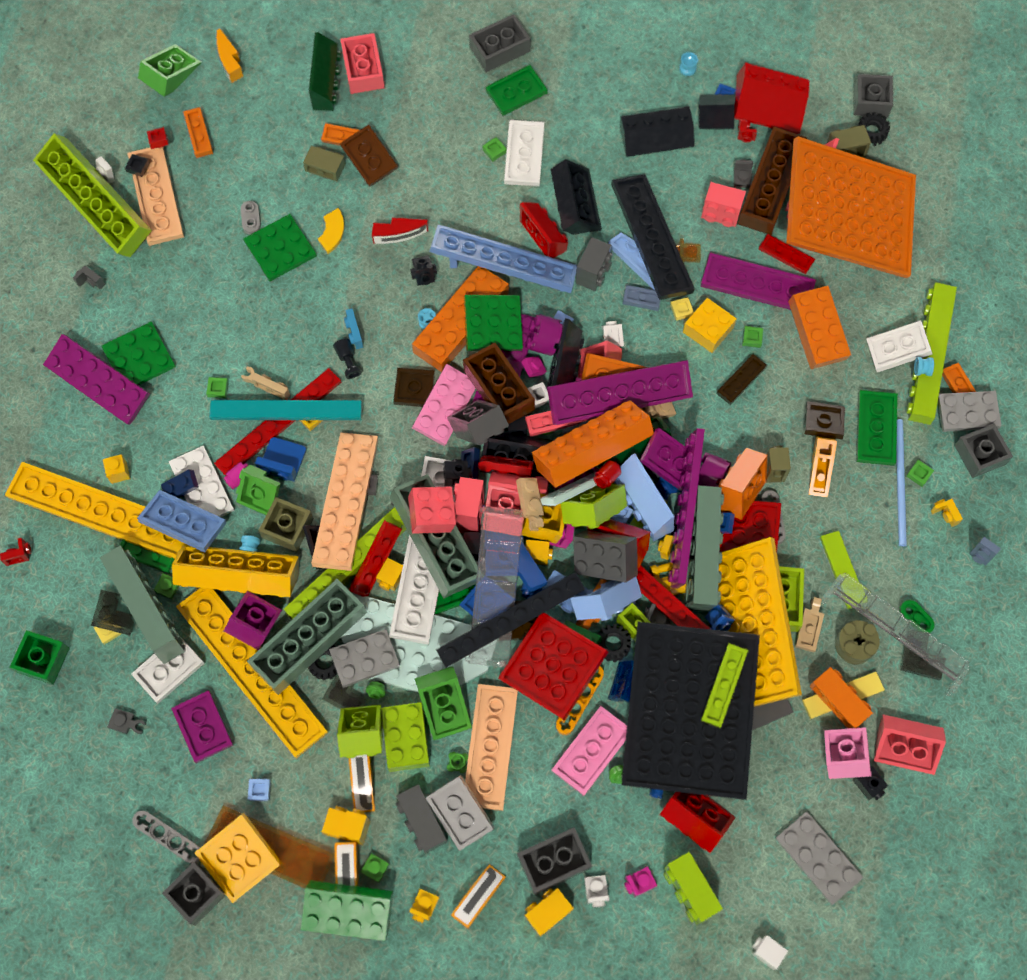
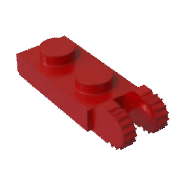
(505, 465)

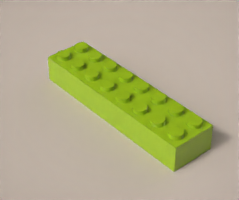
(92, 195)

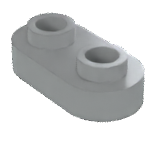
(250, 216)

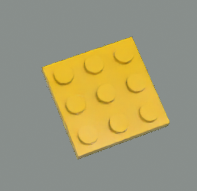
(238, 857)

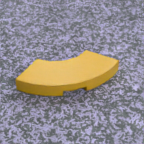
(334, 231)

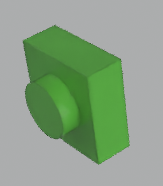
(494, 149)
(752, 336)
(217, 387)
(920, 473)
(165, 586)
(375, 868)

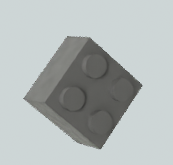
(873, 94)
(594, 264)
(983, 450)
(194, 894)

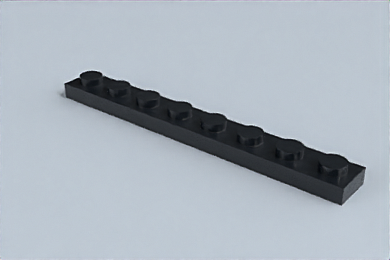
(510, 619)

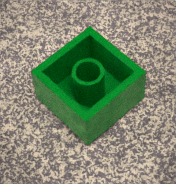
(39, 657)

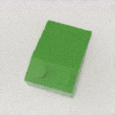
(167, 69)
(443, 703)

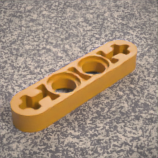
(583, 702)

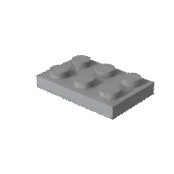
(968, 411)
(364, 658)
(460, 812)

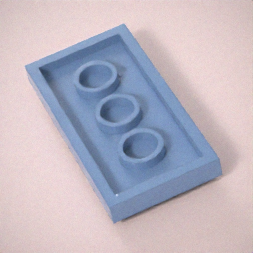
(182, 520)

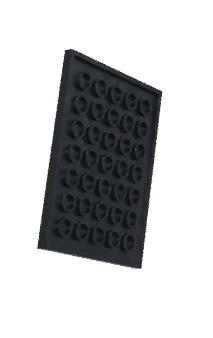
(668, 696)

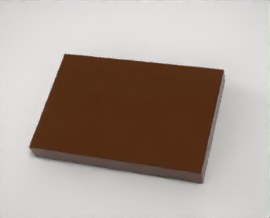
(369, 155)

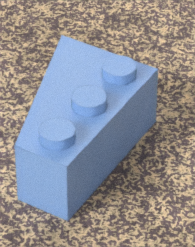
(606, 600)

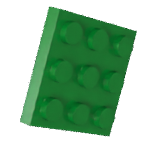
(279, 247)
(493, 320)
(139, 354)

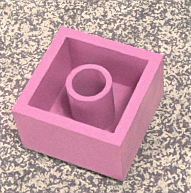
(847, 753)

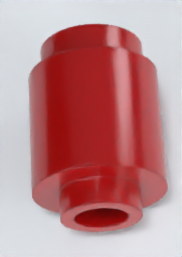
(607, 474)

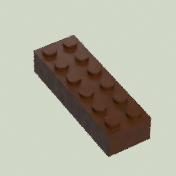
(769, 183)

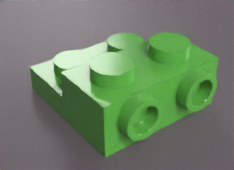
(256, 489)

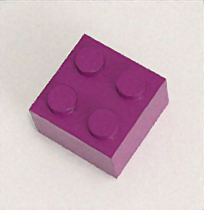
(252, 620)

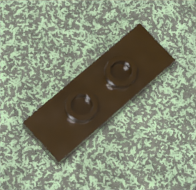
(741, 379)

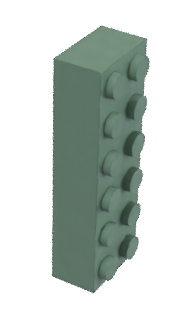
(442, 553)
(704, 554)
(143, 604)
(307, 636)

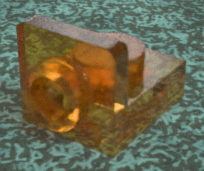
(689, 252)

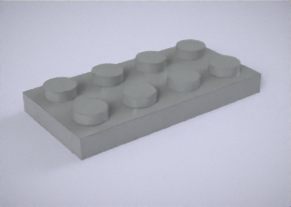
(819, 858)

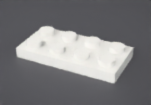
(524, 153)
(210, 494)

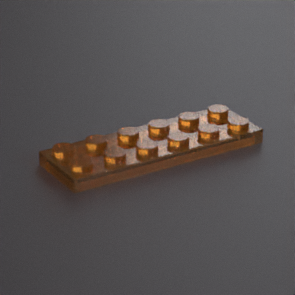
(299, 858)

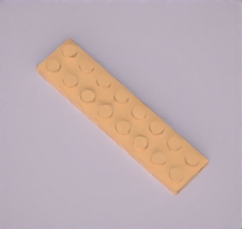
(345, 502)

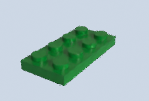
(877, 427)

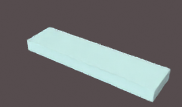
(569, 491)

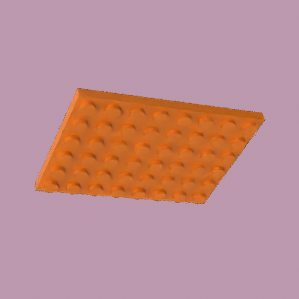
(851, 208)

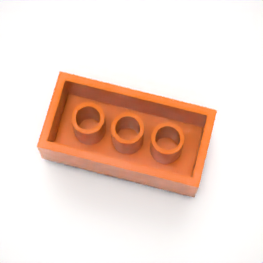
(819, 327)

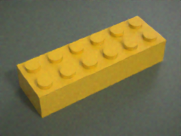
(236, 571)

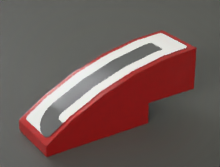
(399, 230)

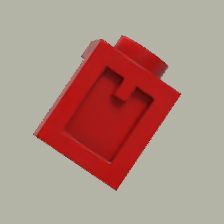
(745, 133)
(157, 138)
(15, 556)

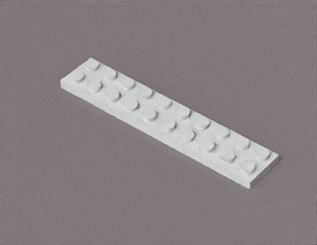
(417, 589)

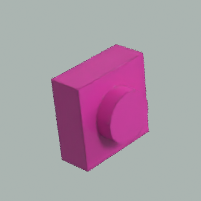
(534, 366)

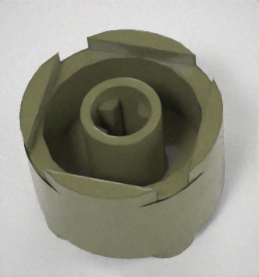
(864, 634)

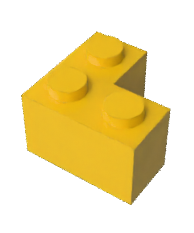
(346, 824)

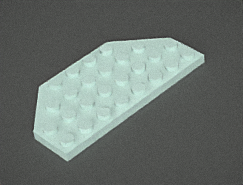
(413, 657)

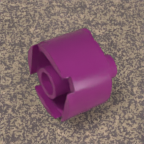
(544, 334)
(713, 470)

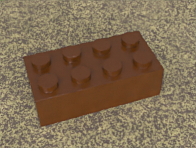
(499, 382)

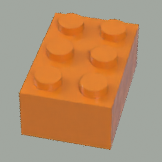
(743, 482)

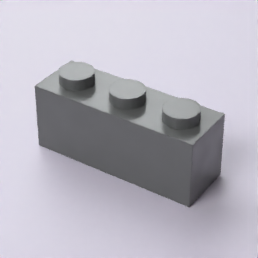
(420, 819)

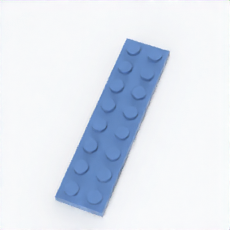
(503, 258)

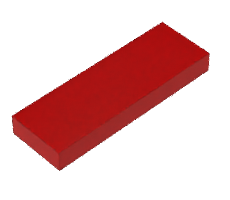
(786, 254)

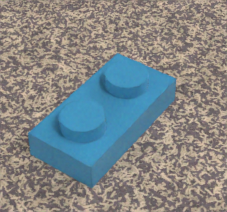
(351, 323)

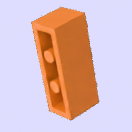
(841, 698)

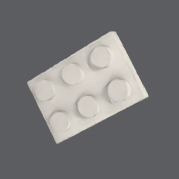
(899, 346)
(161, 678)

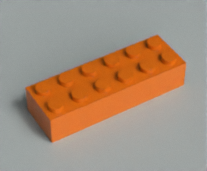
(446, 332)
(593, 443)

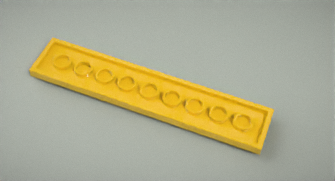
(88, 508)
(283, 712)

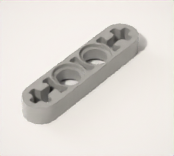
(166, 839)

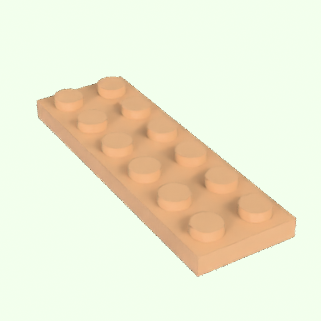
(157, 198)
(491, 744)

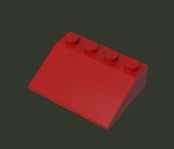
(771, 98)

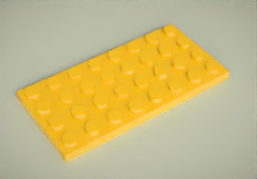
(756, 600)

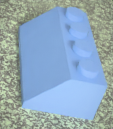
(645, 499)

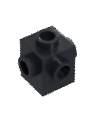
(423, 270)
(454, 470)

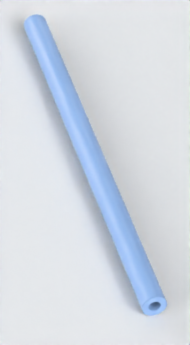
(901, 484)

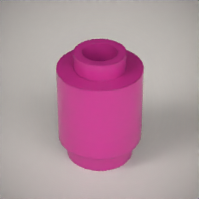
(232, 476)

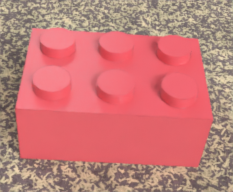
(362, 63)
(469, 499)

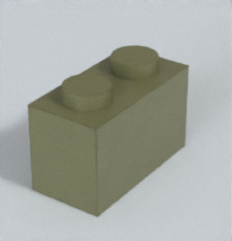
(324, 163)
(778, 464)

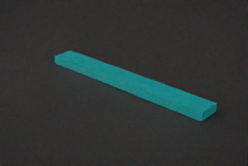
(285, 410)

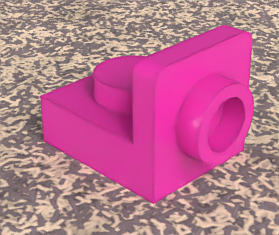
(566, 538)
(640, 882)

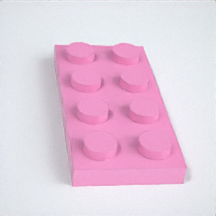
(447, 397)
(591, 751)

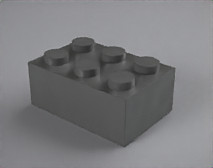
(499, 43)
(478, 422)
(605, 555)
(554, 861)

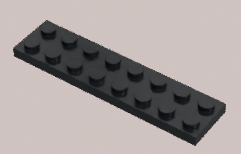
(652, 237)

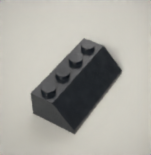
(657, 131)
(575, 198)
(566, 355)
(514, 446)

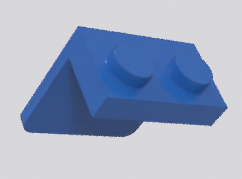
(282, 459)

